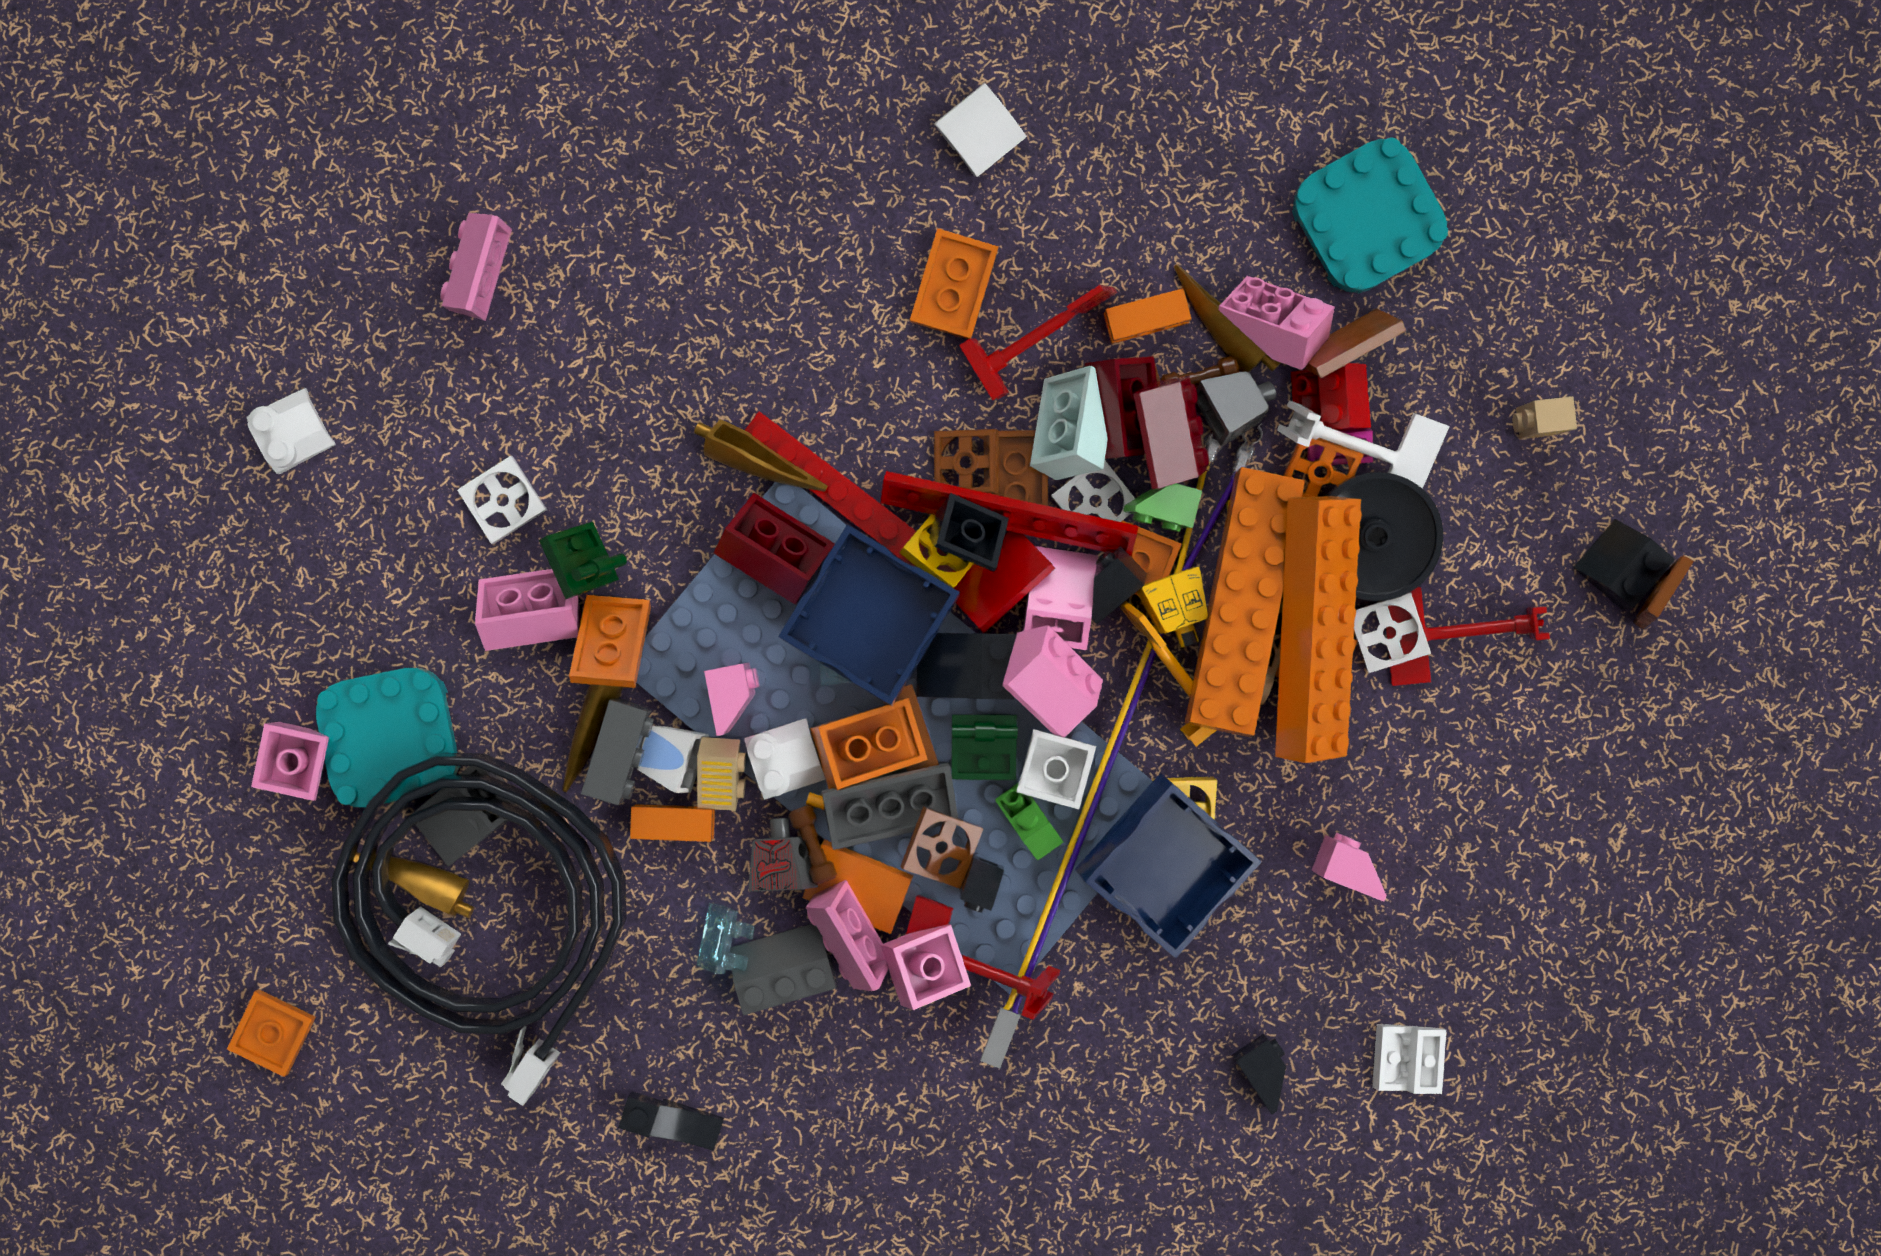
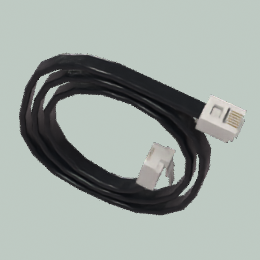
(433, 939)

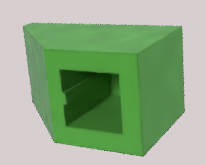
(1172, 505)
(1029, 822)

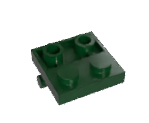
(580, 560)
(984, 747)

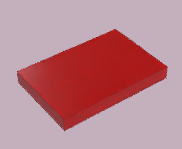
(990, 594)

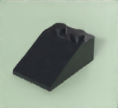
(965, 666)

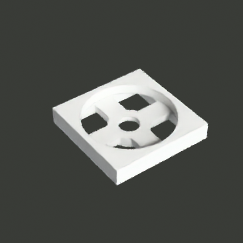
(1086, 489)
(534, 509)
(1403, 628)

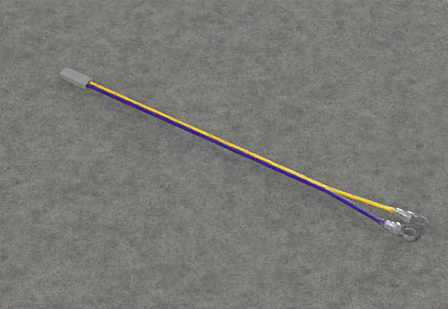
(1006, 1019)

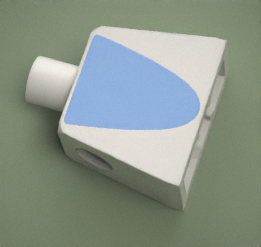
(671, 757)

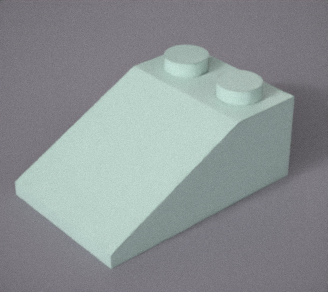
(1070, 426)

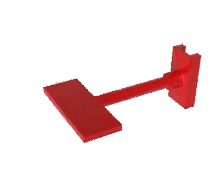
(989, 366)
(1418, 669)
(932, 914)

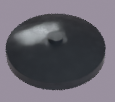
(1396, 534)

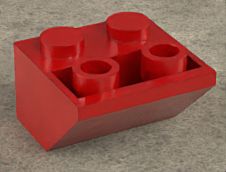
(1338, 397)

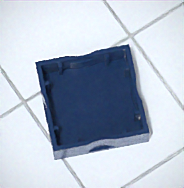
(869, 615)
(1167, 865)

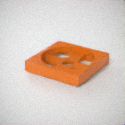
(1325, 460)

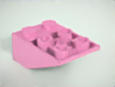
(1279, 320)
(1064, 597)

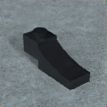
(670, 1121)

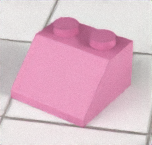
(730, 693)
(290, 760)
(1348, 865)
(925, 966)

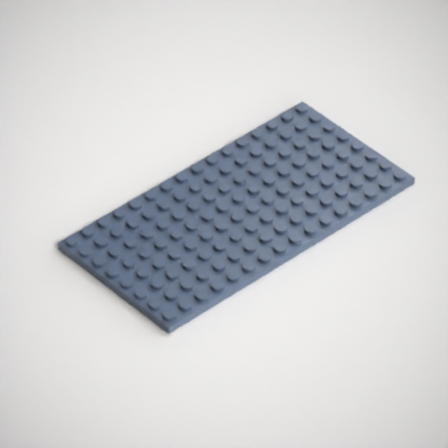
(736, 620)

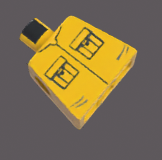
(1176, 604)

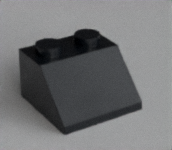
(969, 531)
(1623, 564)

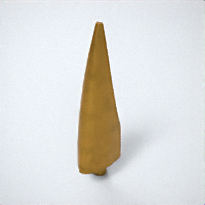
(1224, 332)
(746, 453)
(588, 729)
(430, 885)

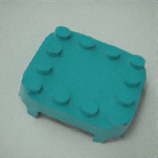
(1370, 215)
(381, 727)

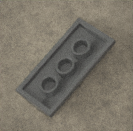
(887, 805)

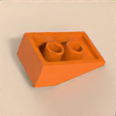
(868, 744)

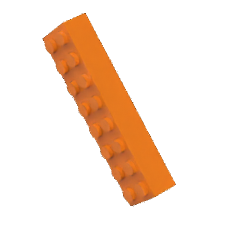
(1243, 604)
(1317, 628)

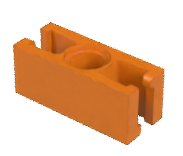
(1147, 316)
(672, 823)

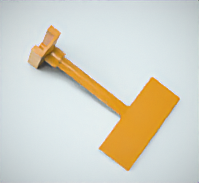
(1139, 620)

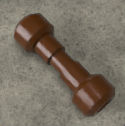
(1223, 367)
(804, 820)

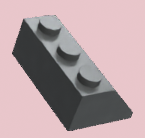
(617, 751)
(783, 969)

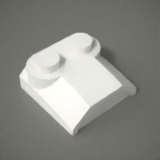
(289, 431)
(784, 759)
(1056, 769)

